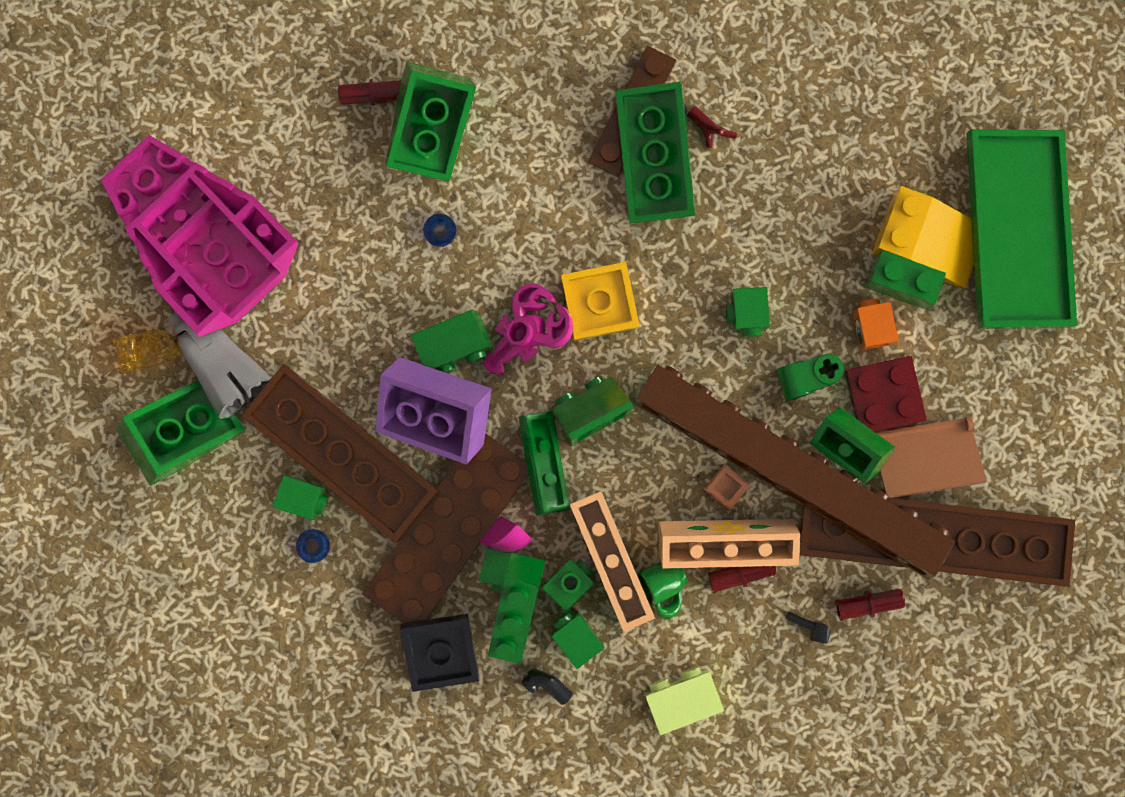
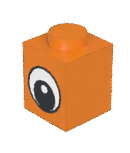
(874, 324)

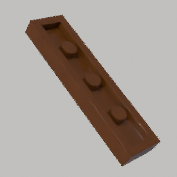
(651, 70)

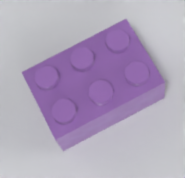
(432, 410)

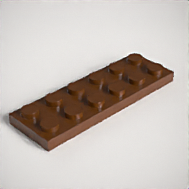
(340, 453)
(447, 533)

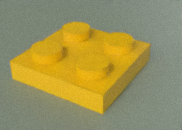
(600, 301)

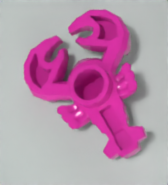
(528, 330)

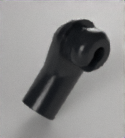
(549, 683)

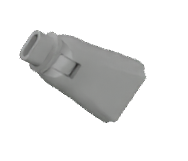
(221, 367)

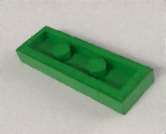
(544, 463)

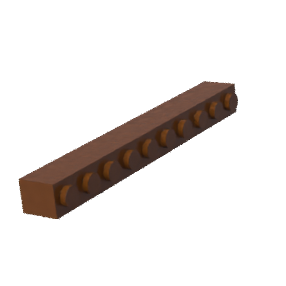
(795, 472)

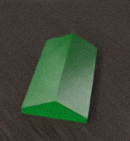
(655, 152)

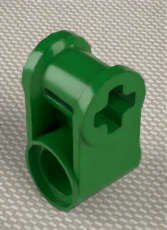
(804, 376)

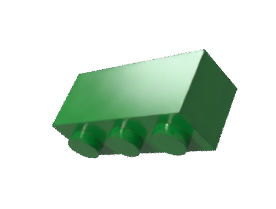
(516, 608)

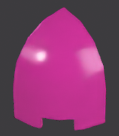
(505, 536)

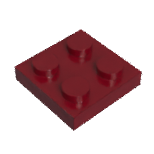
(886, 394)

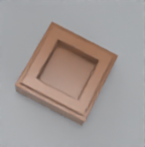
(726, 487)

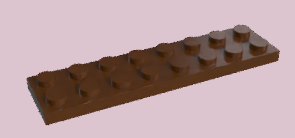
(984, 546)

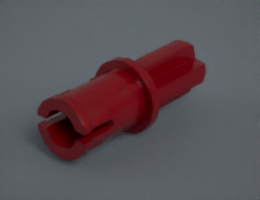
(368, 92)
(737, 576)
(870, 604)

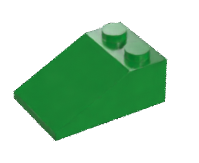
(429, 121)
(592, 409)
(175, 432)

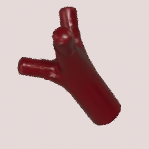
(708, 126)

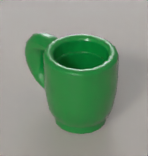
(662, 584)

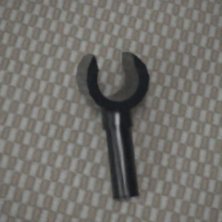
(820, 631)

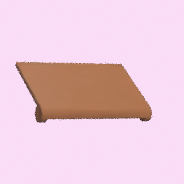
(932, 458)

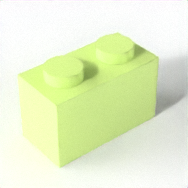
(683, 700)

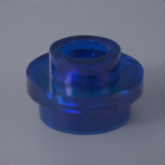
(437, 220)
(323, 546)

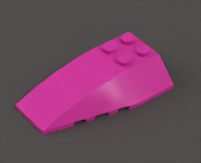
(198, 235)

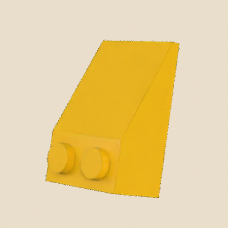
(928, 234)

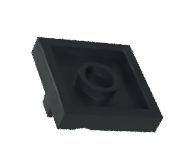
(439, 652)

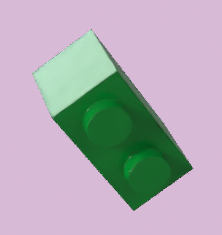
(905, 280)
(453, 342)
(852, 445)
(576, 638)

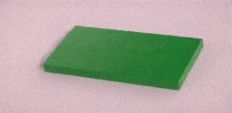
(1021, 229)

